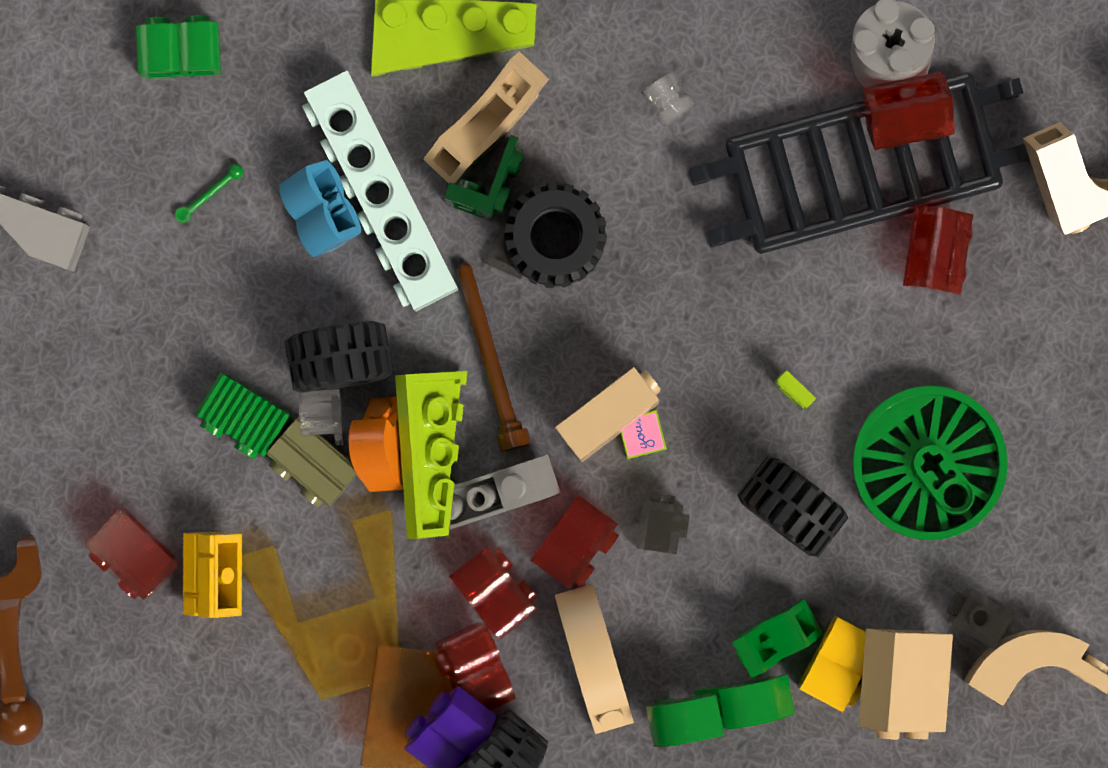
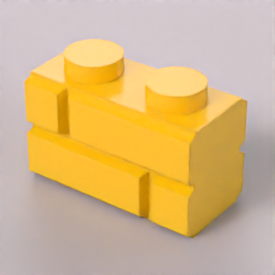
(212, 574)

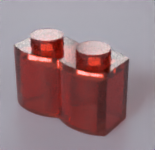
(575, 542)
(494, 591)
(475, 665)

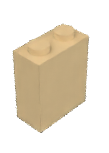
(609, 413)
(905, 682)

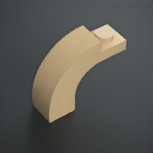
(487, 120)
(1016, 655)
(593, 659)

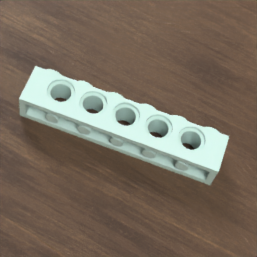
(341, 95)

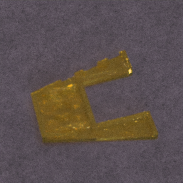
(341, 645)

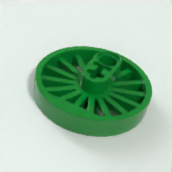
(892, 414)

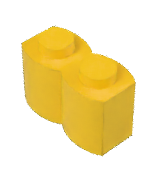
(836, 666)

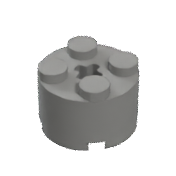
(895, 27)

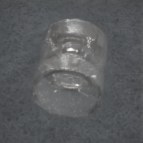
(667, 96)

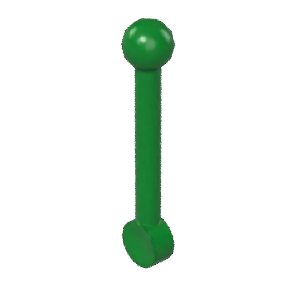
(184, 214)

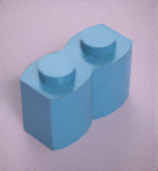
(320, 209)

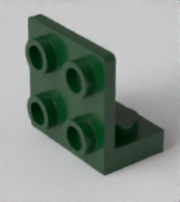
(470, 196)

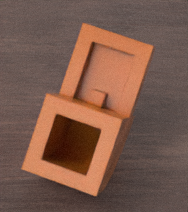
(376, 446)

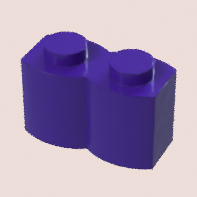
(450, 730)

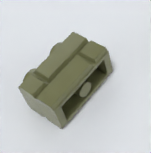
(313, 463)

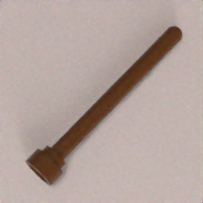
(511, 432)

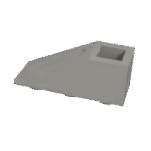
(42, 233)
(503, 491)

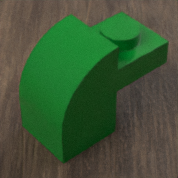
(776, 637)
(753, 701)
(684, 720)

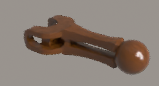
(19, 713)

